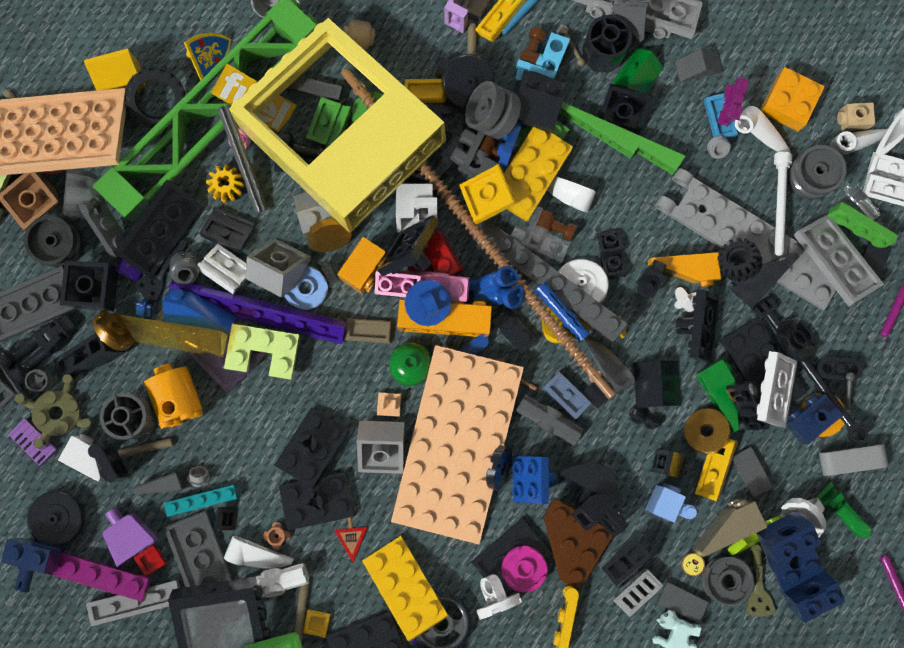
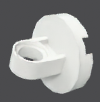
(810, 509)
(495, 597)

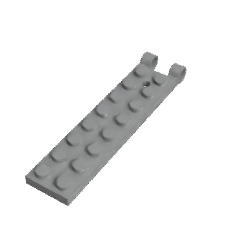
(729, 221)

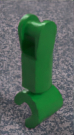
(835, 501)

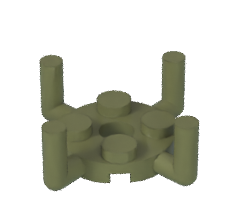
(45, 403)

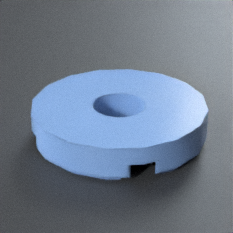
(316, 295)

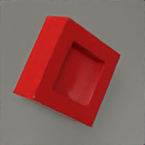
(150, 560)

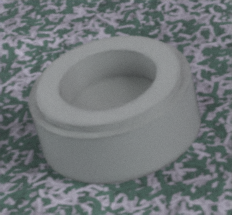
(718, 147)

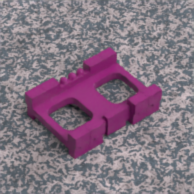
(733, 99)

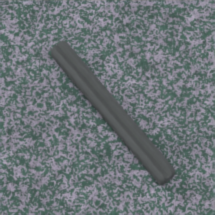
(242, 159)

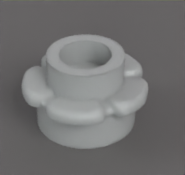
(198, 476)

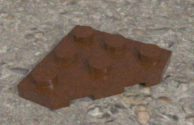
(571, 545)

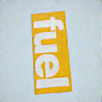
(234, 84)

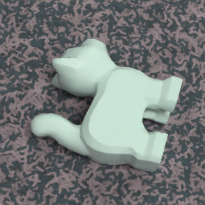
(680, 631)

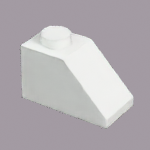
(77, 457)

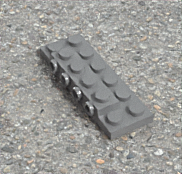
(661, 15)

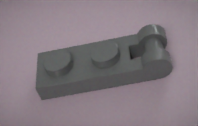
(103, 223)

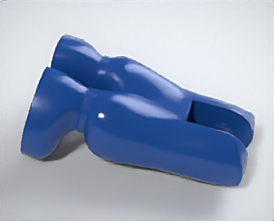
(493, 288)

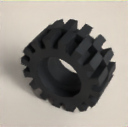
(734, 250)

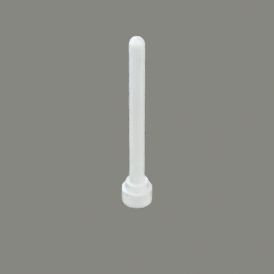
(782, 161)

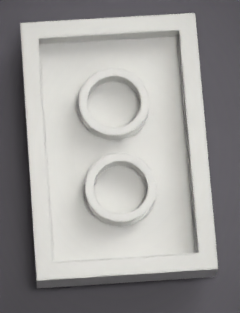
(776, 389)

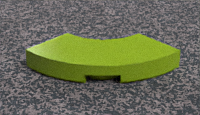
(747, 542)

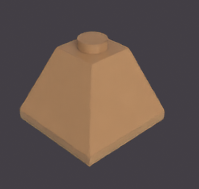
(29, 198)

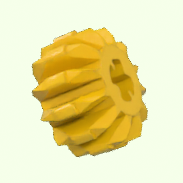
(223, 191)

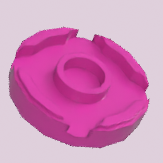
(524, 568)

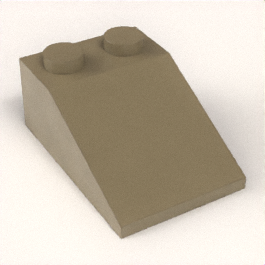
(732, 524)

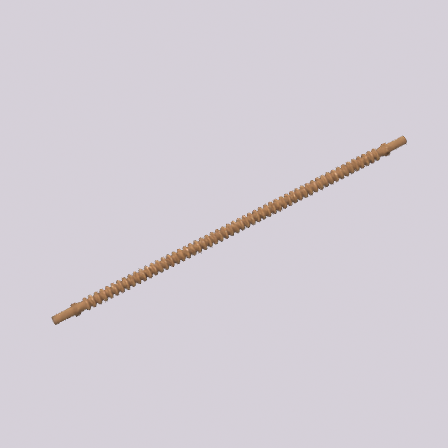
(593, 373)

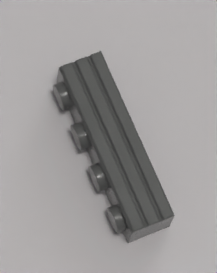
(315, 88)

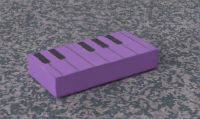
(24, 435)

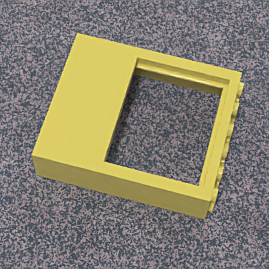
(367, 157)

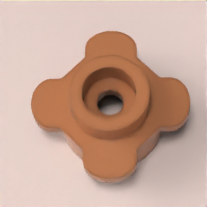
(270, 535)

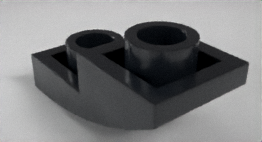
(612, 254)

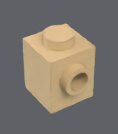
(856, 116)

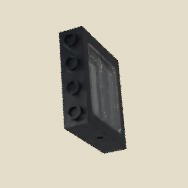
(219, 614)

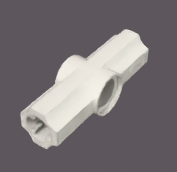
(277, 580)

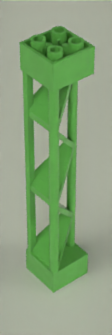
(115, 185)

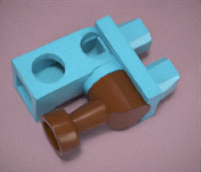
(542, 64)

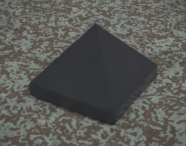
(226, 518)

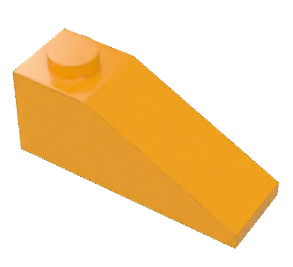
(692, 268)

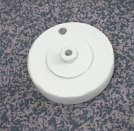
(588, 277)

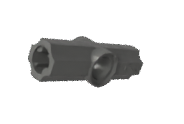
(549, 419)

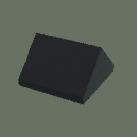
(625, 108)
(657, 384)

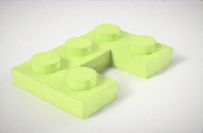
(247, 339)

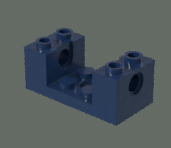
(806, 584)

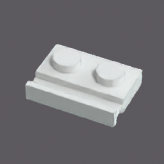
(224, 268)

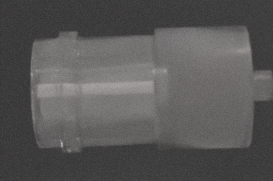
(859, 200)

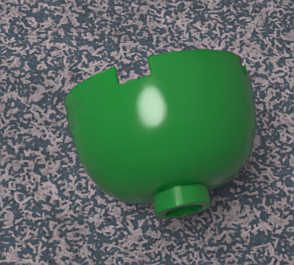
(410, 364)

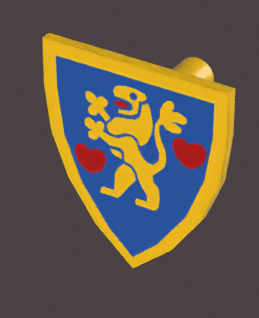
(207, 51)

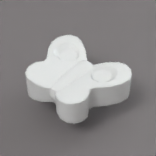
(683, 299)

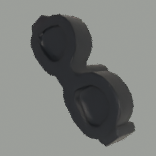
(639, 418)

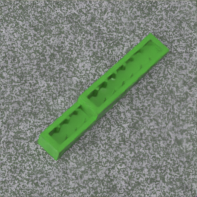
(624, 140)

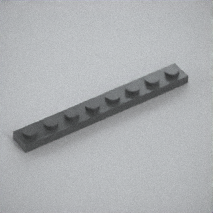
(571, 295)

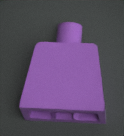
(127, 536)

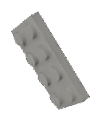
(838, 260)

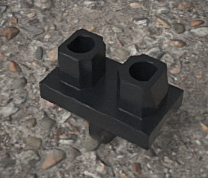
(651, 279)

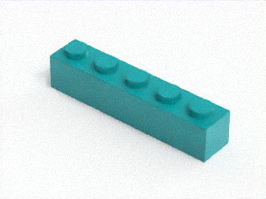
(201, 500)

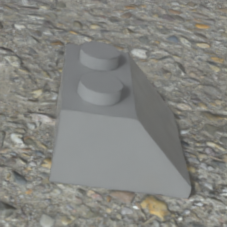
(309, 211)
(276, 267)
(380, 447)

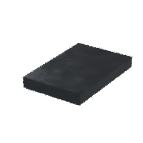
(491, 558)

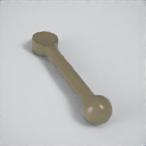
(564, 31)

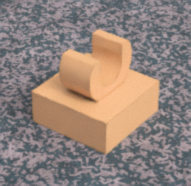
(389, 404)

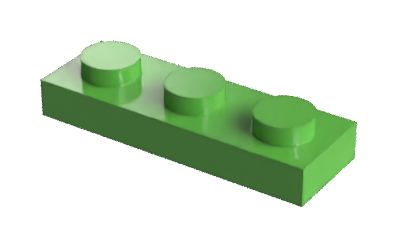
(862, 225)

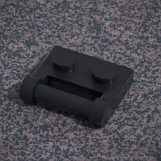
(109, 461)

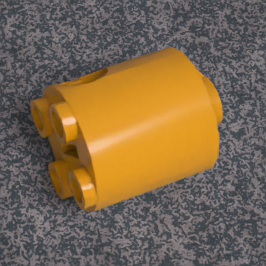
(173, 396)

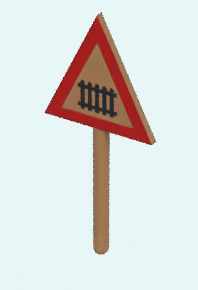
(351, 538)

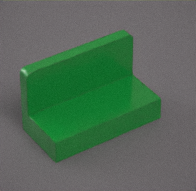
(639, 71)

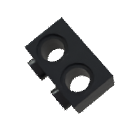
(628, 563)

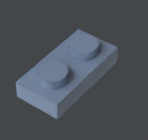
(567, 395)

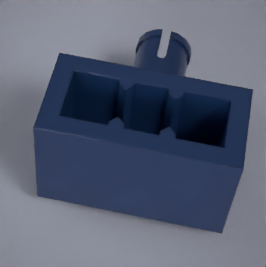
(813, 418)
(30, 558)

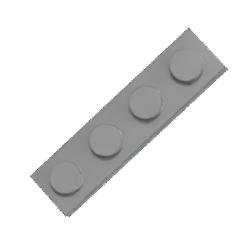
(120, 607)

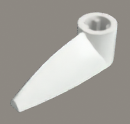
(756, 122)
(893, 135)
(856, 140)
(572, 193)
(254, 555)

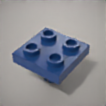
(532, 479)

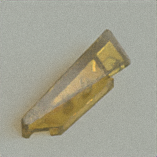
(176, 336)

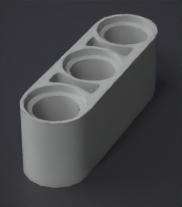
(853, 460)

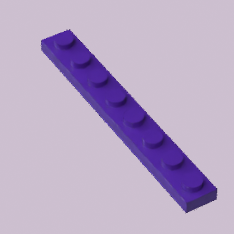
(270, 314)

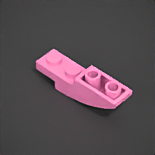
(399, 283)

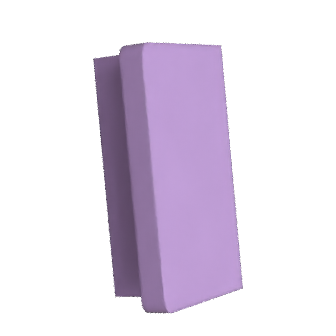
(456, 16)

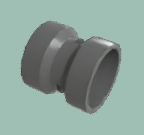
(35, 379)

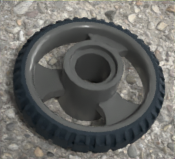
(461, 625)

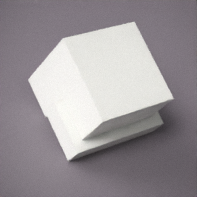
(414, 204)

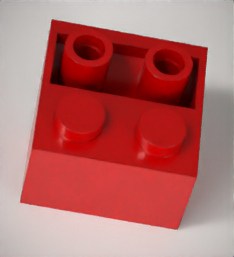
(442, 256)

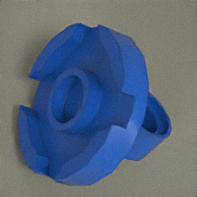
(427, 302)

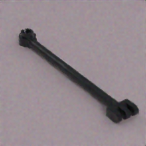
(767, 311)

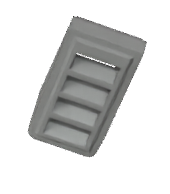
(645, 573)

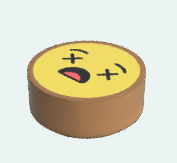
(692, 564)

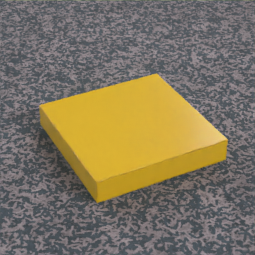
(487, 194)

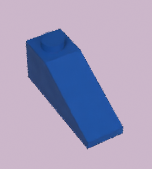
(192, 310)

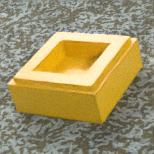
(316, 623)

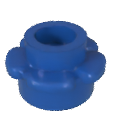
(143, 309)

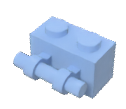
(668, 503)

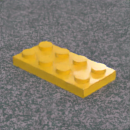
(534, 169)
(405, 588)

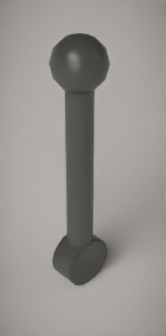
(850, 377)

